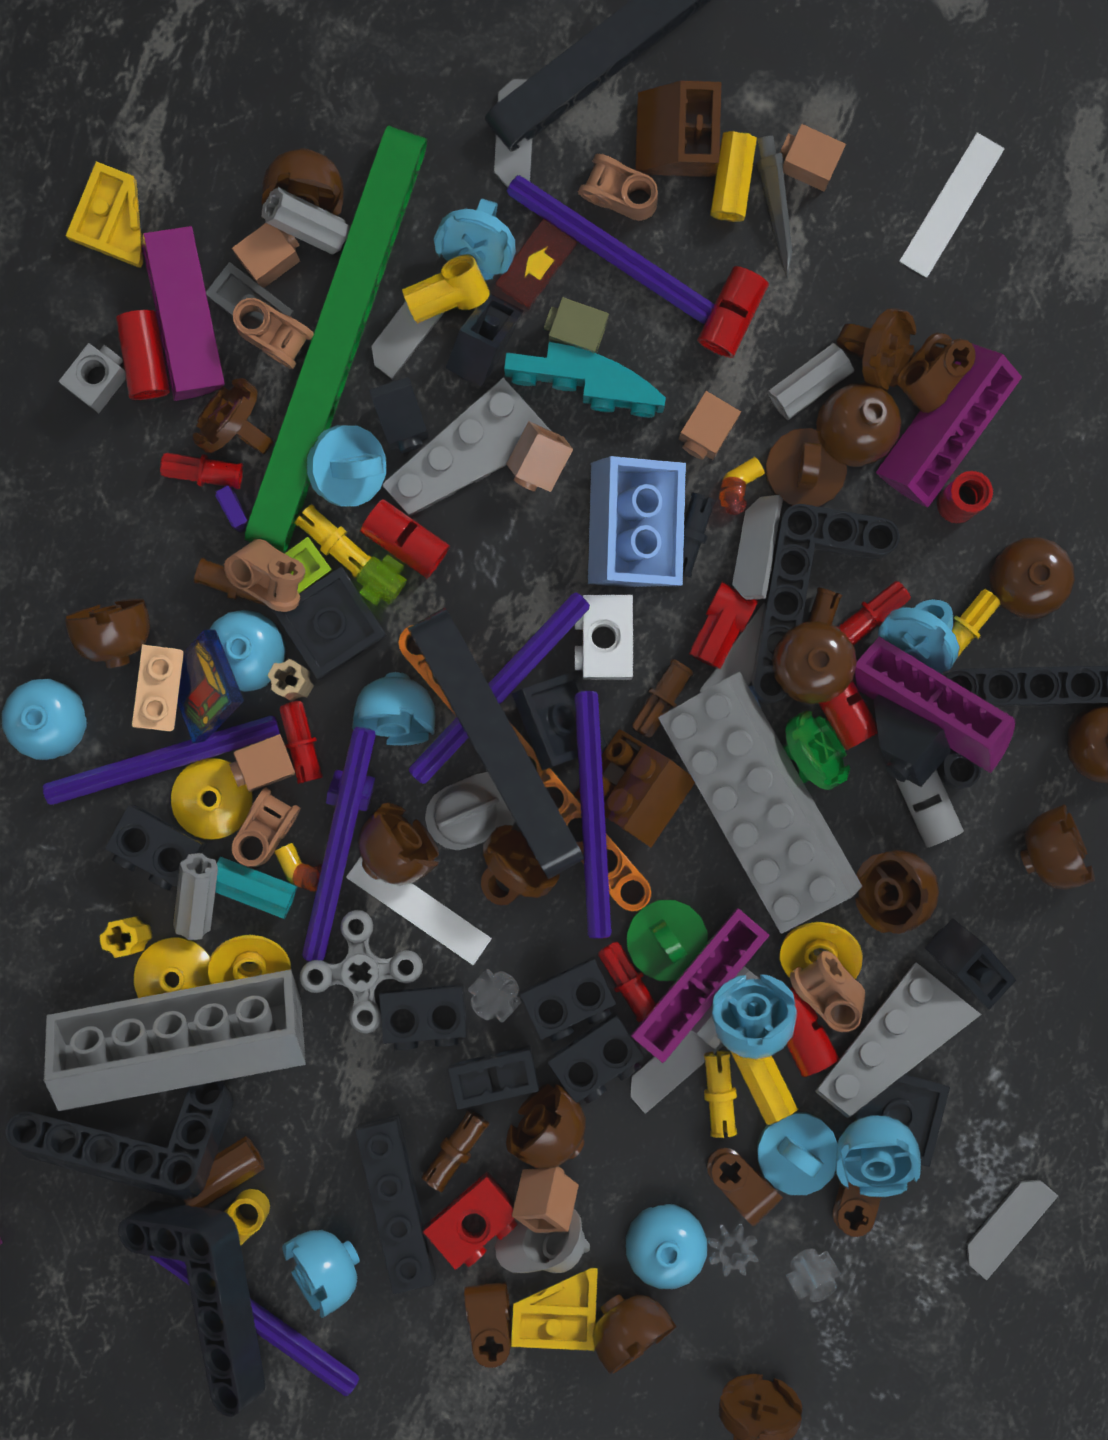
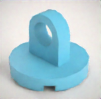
(478, 235)
(346, 465)
(923, 634)
(797, 1154)

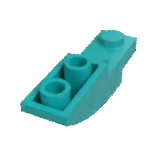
(604, 380)

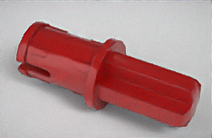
(201, 470)
(874, 612)
(300, 742)
(627, 980)

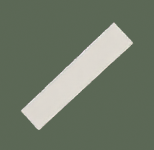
(951, 205)
(425, 914)

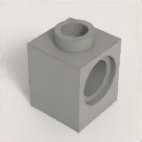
(97, 394)

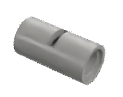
(931, 810)

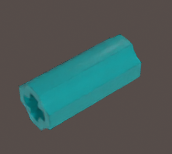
(254, 888)

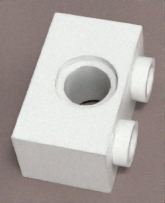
(613, 662)

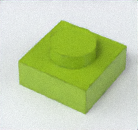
(314, 563)

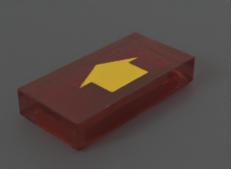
(536, 263)

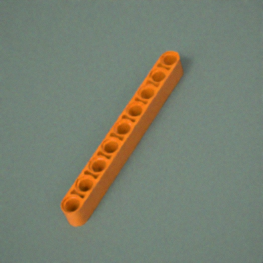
(571, 807)

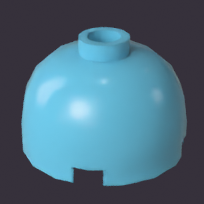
(251, 646)
(396, 709)
(44, 719)
(754, 1016)
(878, 1156)
(666, 1246)
(323, 1269)

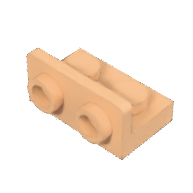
(157, 688)

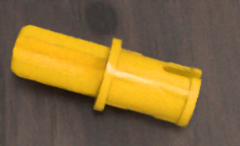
(974, 617)

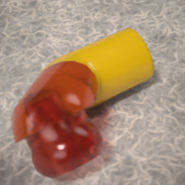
(734, 485)
(296, 872)

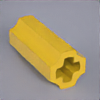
(733, 176)
(114, 943)
(766, 1087)

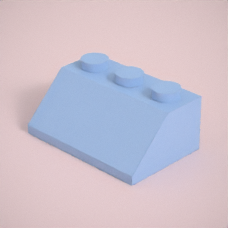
(636, 522)

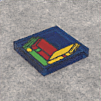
(206, 687)

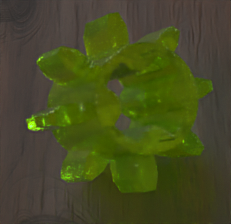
(381, 580)

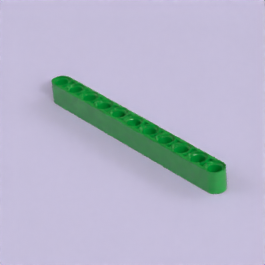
(337, 335)

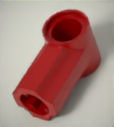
(726, 618)

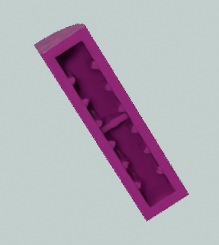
(182, 312)
(942, 438)
(969, 722)
(697, 985)

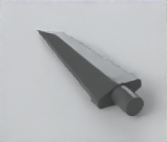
(772, 178)

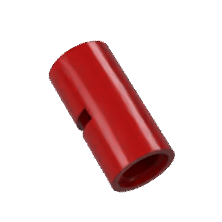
(733, 312)
(142, 354)
(976, 487)
(404, 538)
(850, 717)
(810, 1042)

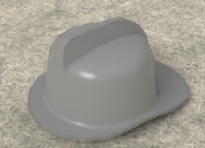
(466, 812)
(551, 1251)

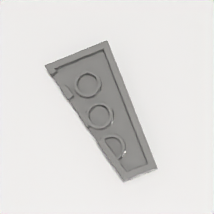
(464, 451)
(900, 1035)

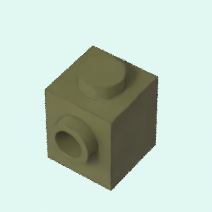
(576, 325)

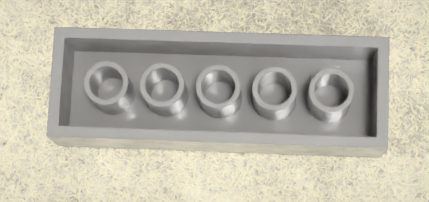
(760, 803)
(174, 1040)

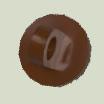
(883, 347)
(227, 416)
(803, 470)
(514, 866)
(760, 1409)

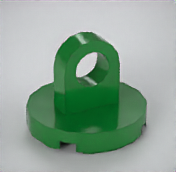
(816, 750)
(665, 939)

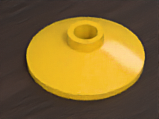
(225, 815)
(803, 945)
(171, 955)
(229, 959)

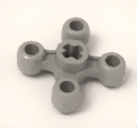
(358, 953)

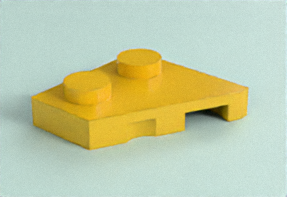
(109, 216)
(558, 1315)

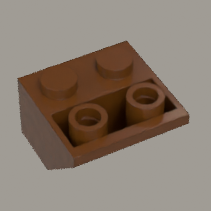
(679, 129)
(641, 787)

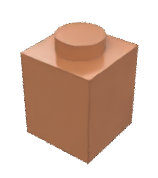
(811, 156)
(267, 254)
(708, 426)
(539, 457)
(262, 764)
(545, 1200)

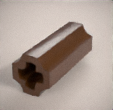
(228, 1171)

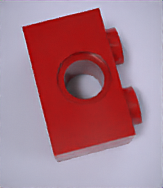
(447, 1227)

